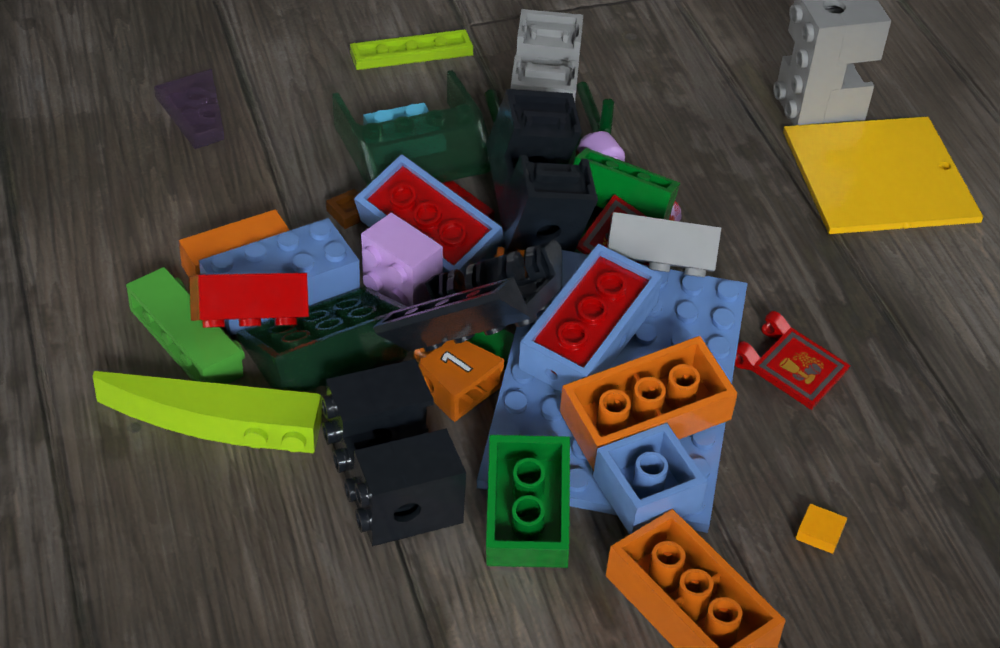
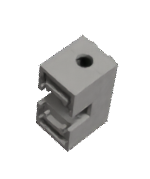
(547, 52)
(819, 78)

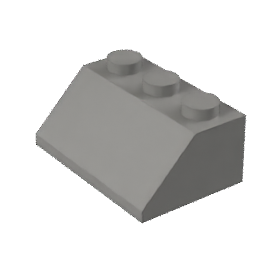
(665, 243)

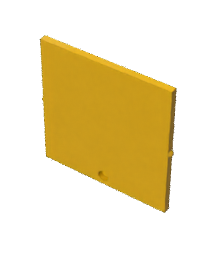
(881, 175)

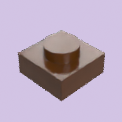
(344, 209)

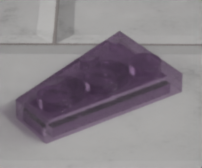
(193, 107)

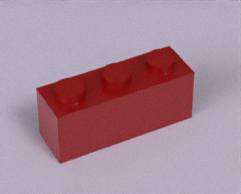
(248, 298)

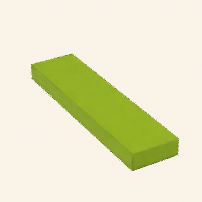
(411, 49)

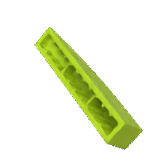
(216, 410)

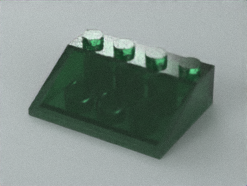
(325, 345)

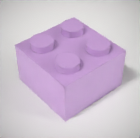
(399, 260)

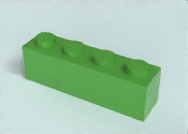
(165, 311)

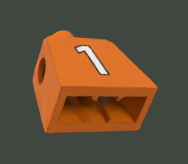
(460, 376)

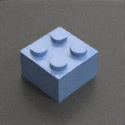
(649, 477)

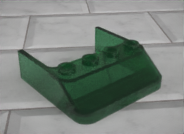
(441, 142)

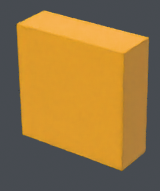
(821, 528)

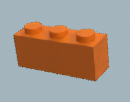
(228, 238)

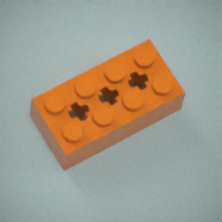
(668, 386)
(690, 589)

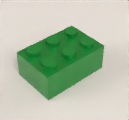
(528, 501)

